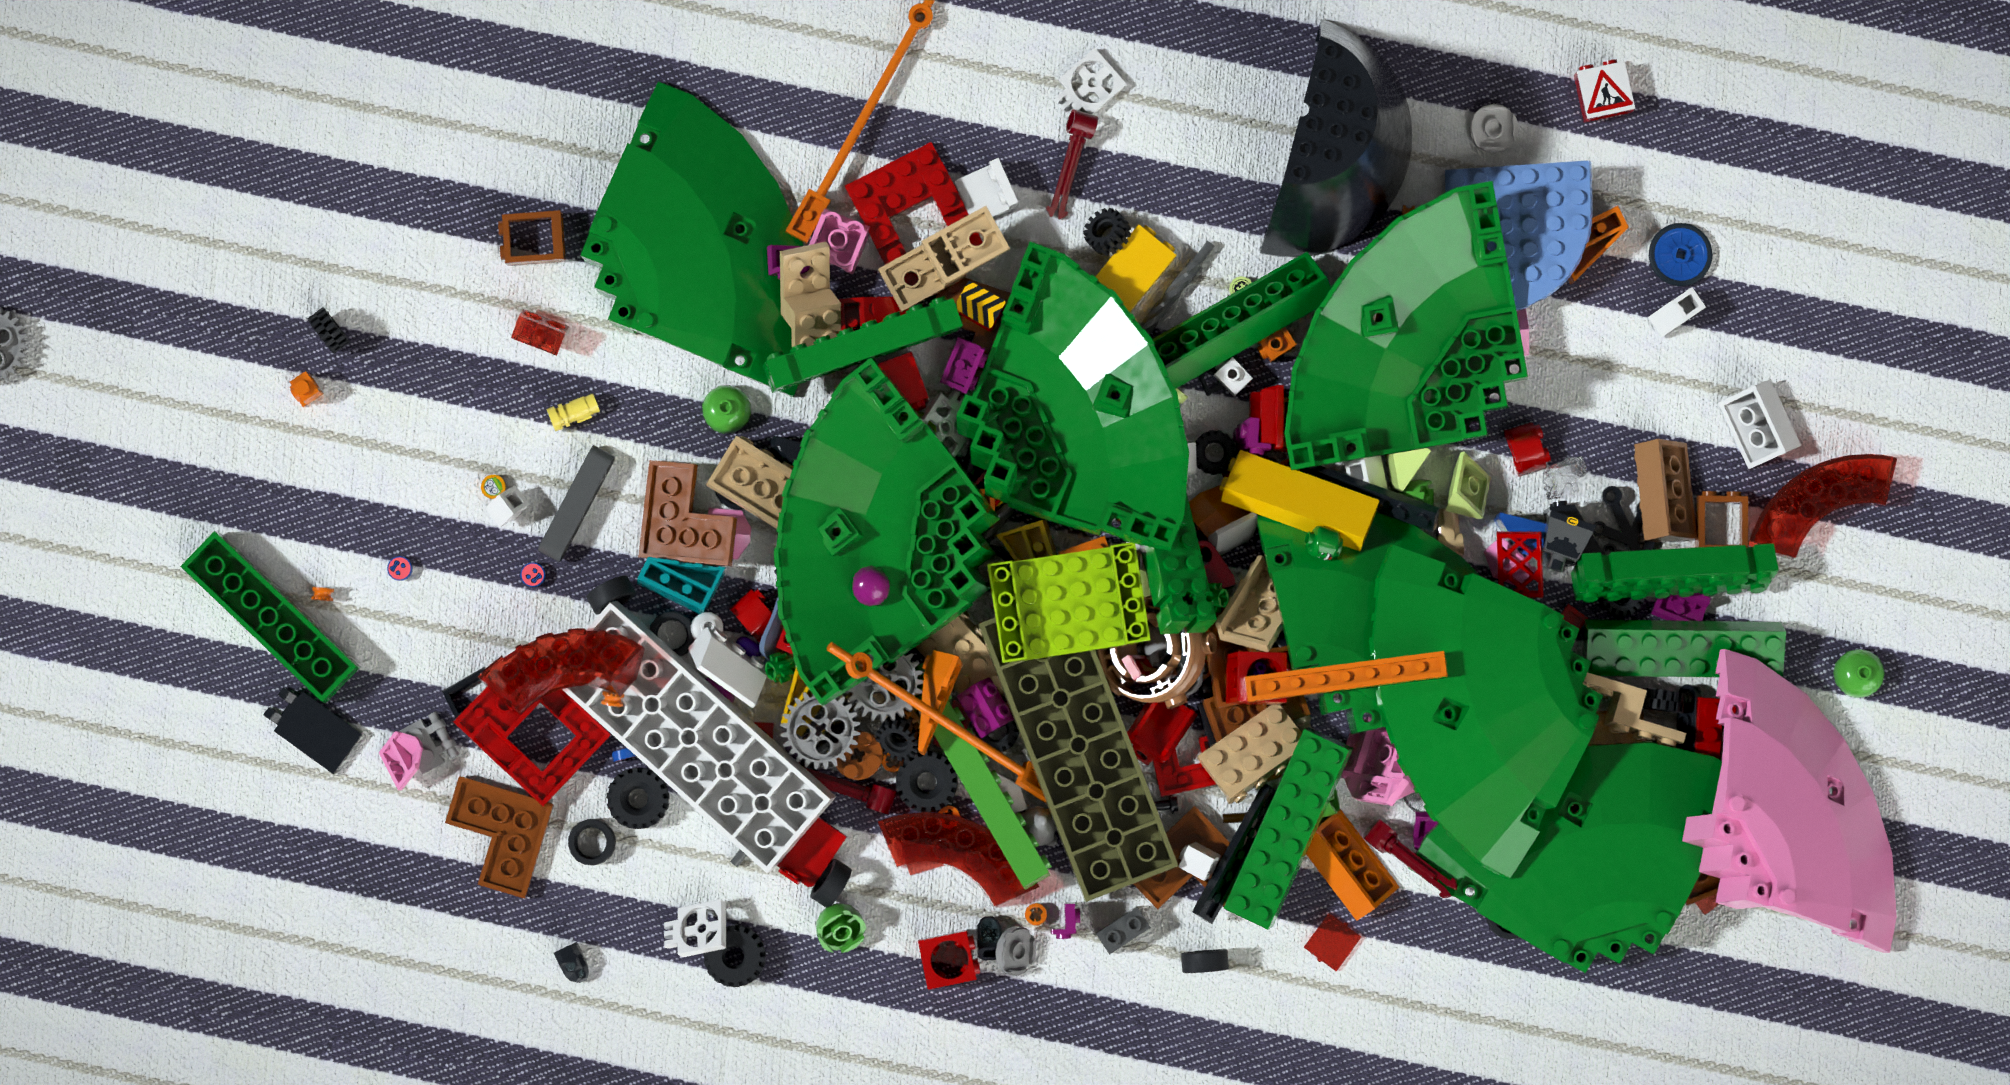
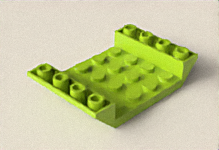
(1068, 603)

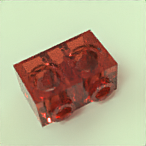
(539, 332)

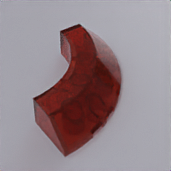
(1819, 491)
(564, 662)
(955, 844)

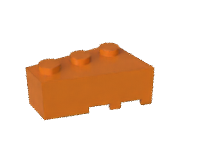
(1604, 232)

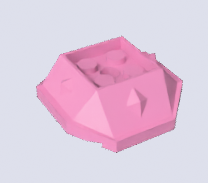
(1373, 769)

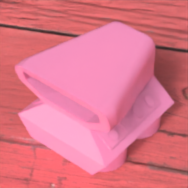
(843, 236)

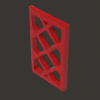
(1502, 553)

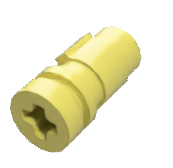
(575, 410)

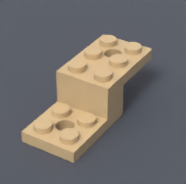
(944, 259)
(807, 298)
(1625, 712)

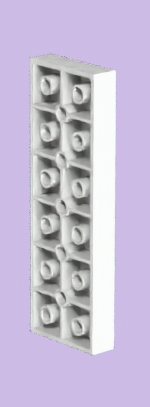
(707, 748)

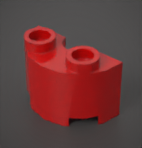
(1527, 448)
(753, 613)

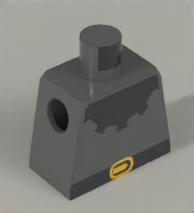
(1565, 538)

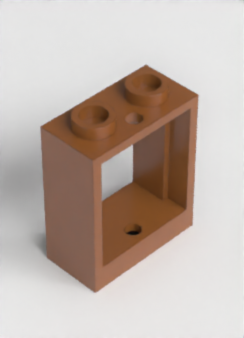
(557, 235)
(1711, 497)

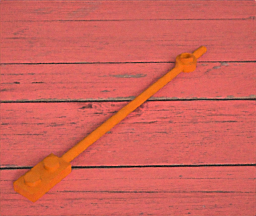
(809, 212)
(1026, 774)

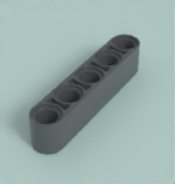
(576, 503)

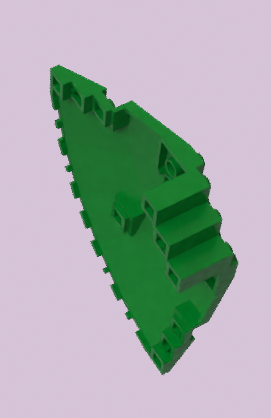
(675, 240)
(1432, 357)
(1049, 418)
(898, 509)
(1331, 603)
(1509, 695)
(1605, 871)

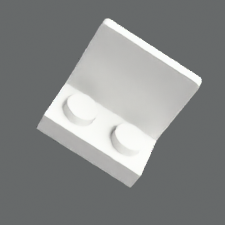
(987, 188)

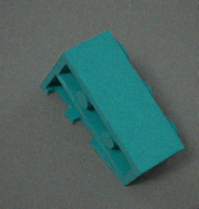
(682, 582)

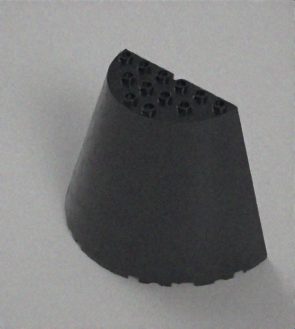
(1344, 152)

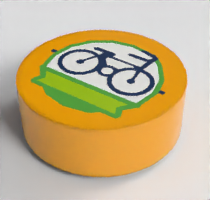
(493, 486)

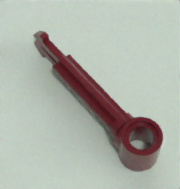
(1081, 126)
(877, 798)
(1386, 840)

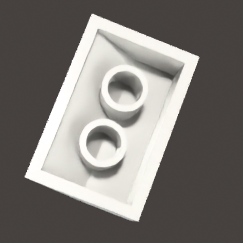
(1759, 424)
(728, 665)

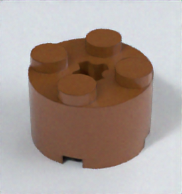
(871, 760)

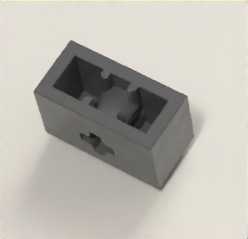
(1123, 930)

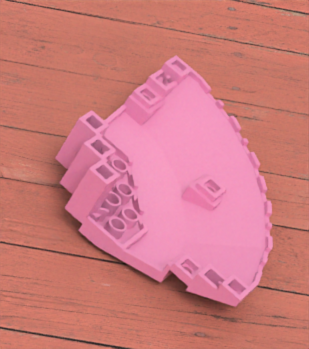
(1776, 826)

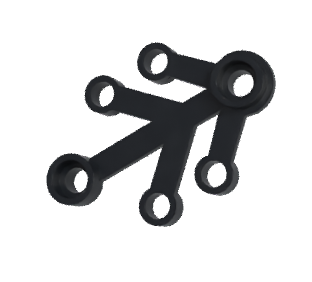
(1629, 534)

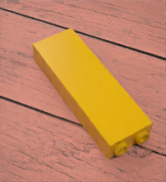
(1136, 266)
(1297, 498)

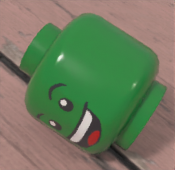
(1323, 543)

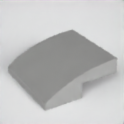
(1232, 535)

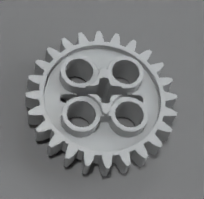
(13, 349)
(904, 672)
(807, 747)

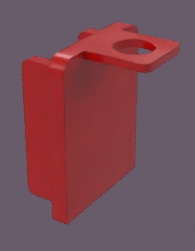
(1269, 408)
(1159, 730)
(812, 853)

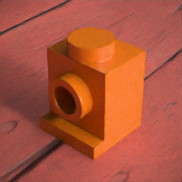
(1286, 344)
(305, 388)

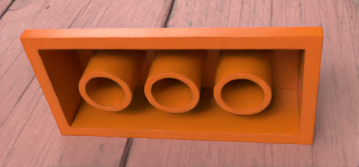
(1350, 866)

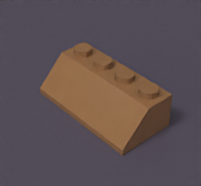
(1665, 491)

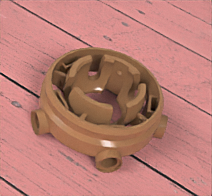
(1171, 691)

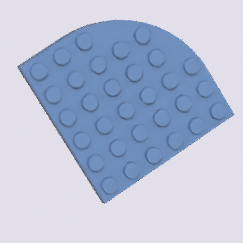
(1542, 219)

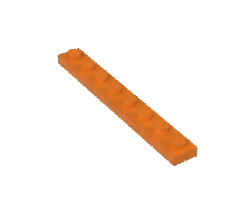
(1346, 676)

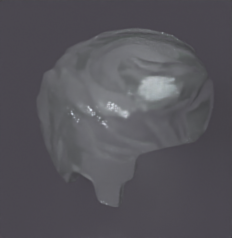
(1562, 476)

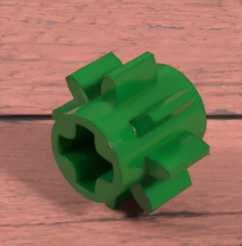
(1217, 596)
(780, 667)

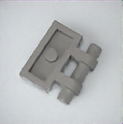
(431, 753)

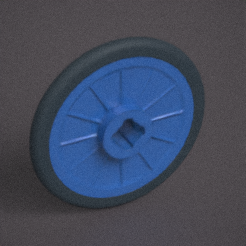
(1677, 270)

